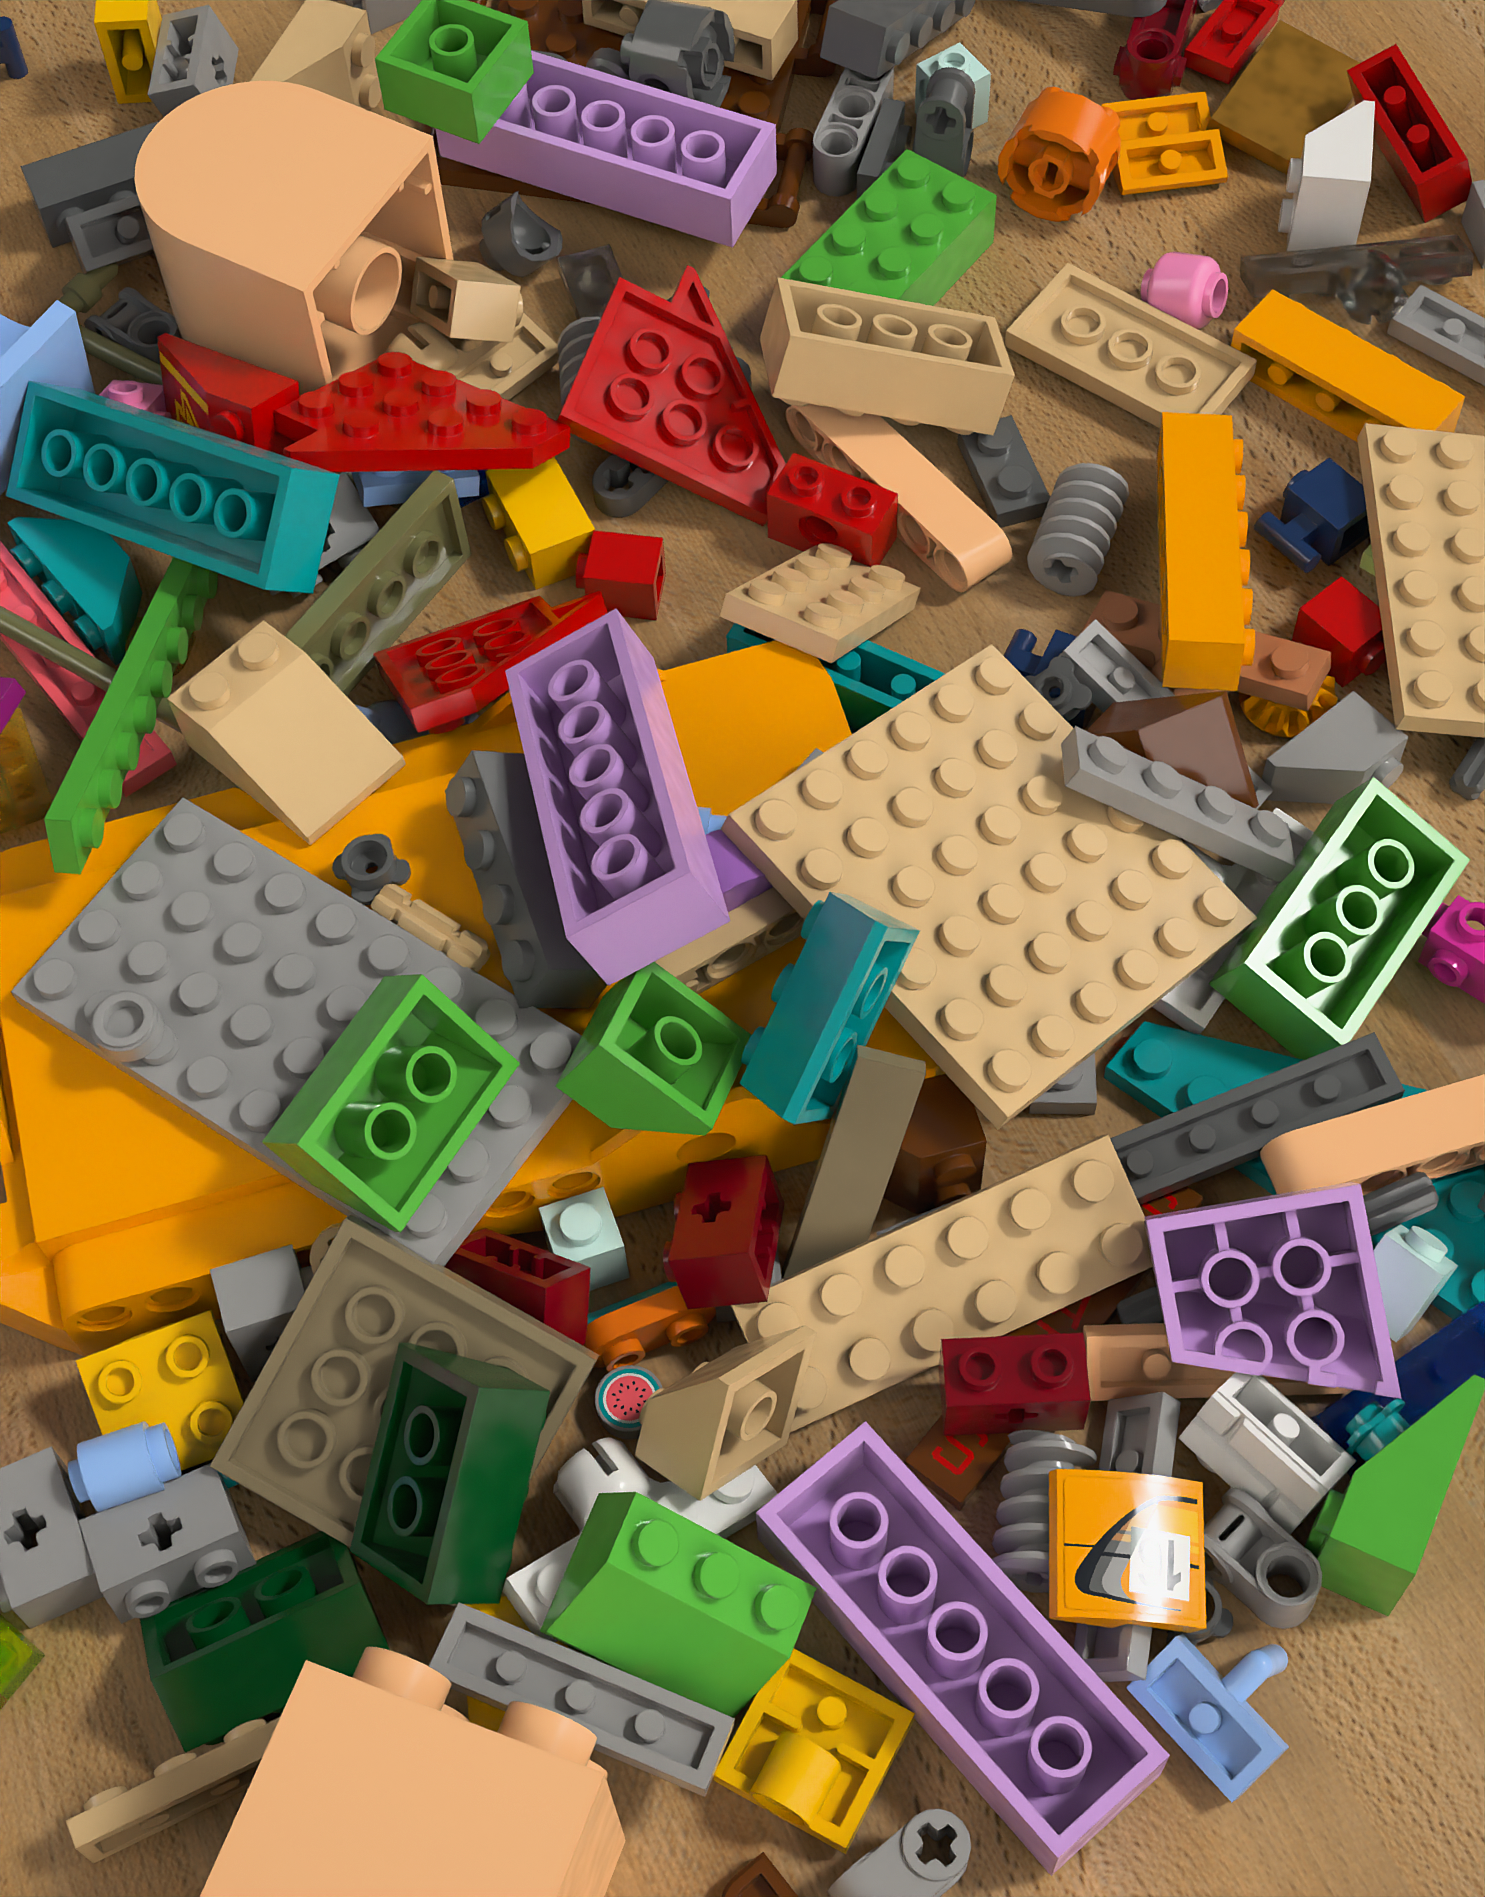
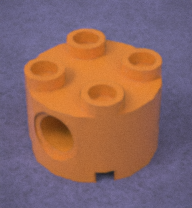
(1060, 155)

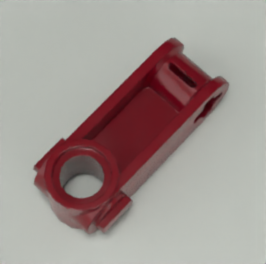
(1154, 51)

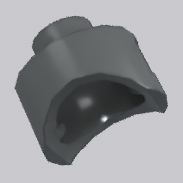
(517, 238)

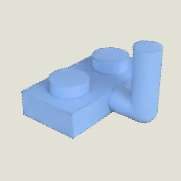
(1211, 1712)

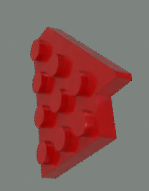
(674, 398)
(414, 420)
(464, 665)

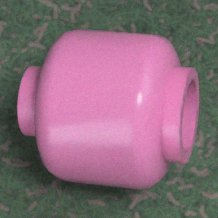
(1186, 288)

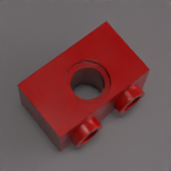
(824, 505)

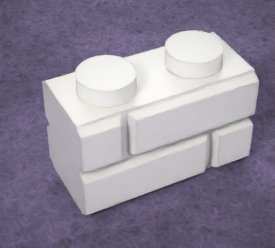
(1266, 1448)

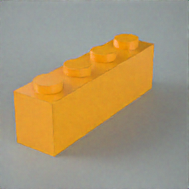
(1338, 373)

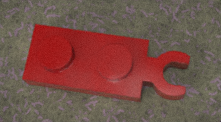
(1231, 37)

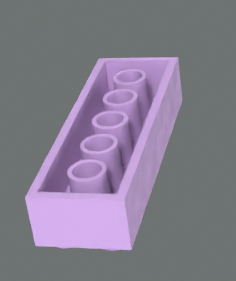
(629, 150)
(614, 800)
(961, 1647)

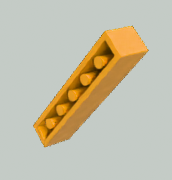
(1201, 553)

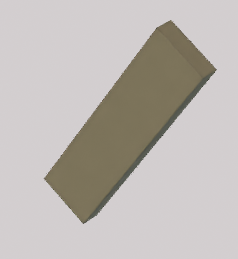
(856, 1156)

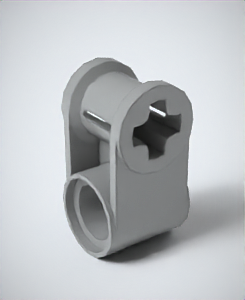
(1247, 1548)
(896, 1866)

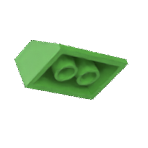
(392, 1101)
(676, 1604)

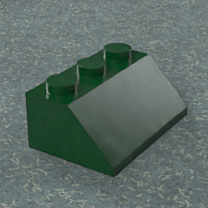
(449, 1475)
(242, 1644)

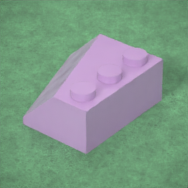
(1276, 1289)

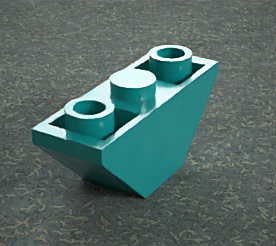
(81, 575)

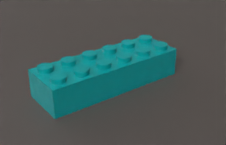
(173, 487)

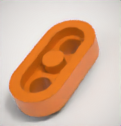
(635, 1329)

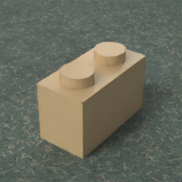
(466, 300)

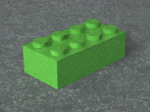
(904, 235)
(1340, 922)

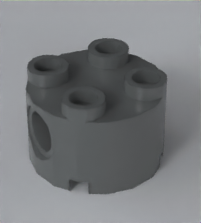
(681, 50)

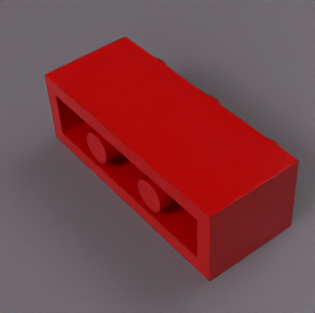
(1412, 133)

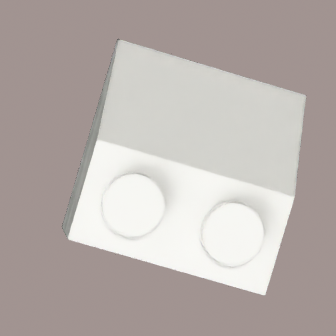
(1330, 182)

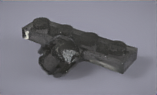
(1361, 276)

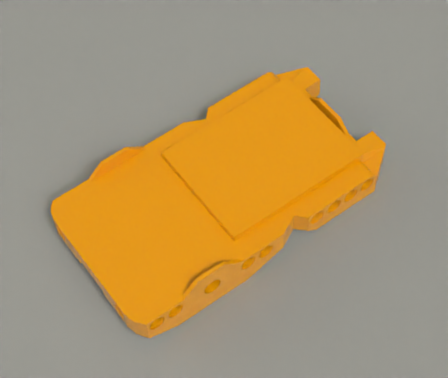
(134, 1201)

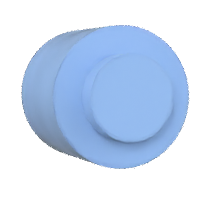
(124, 1465)

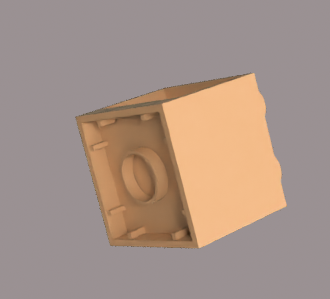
(406, 1798)

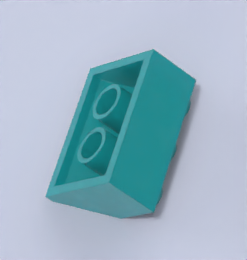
(825, 1007)

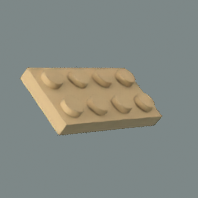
(1127, 349)
(821, 602)

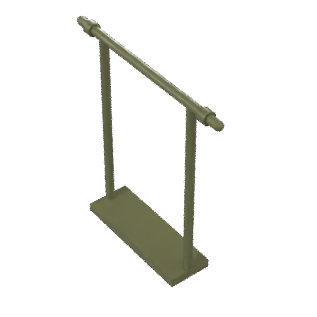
(363, 605)

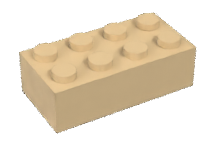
(885, 357)

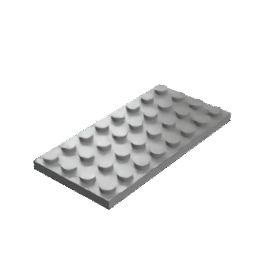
(258, 985)

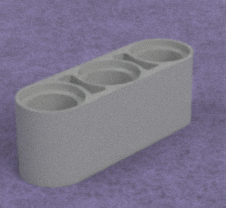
(846, 130)

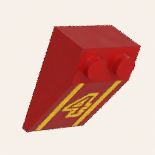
(224, 393)

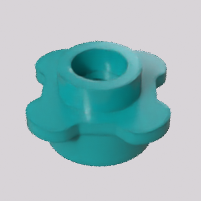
(1375, 1428)

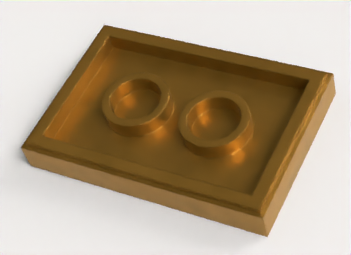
(1283, 96)

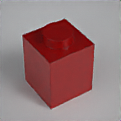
(626, 572)
(1345, 625)

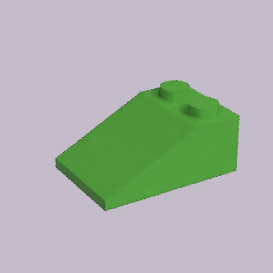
(1382, 1522)

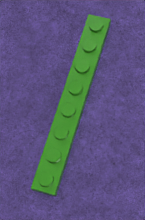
(126, 715)

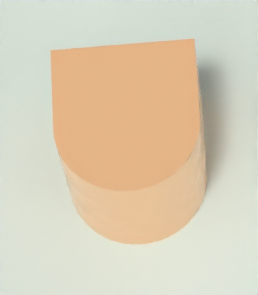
(290, 225)

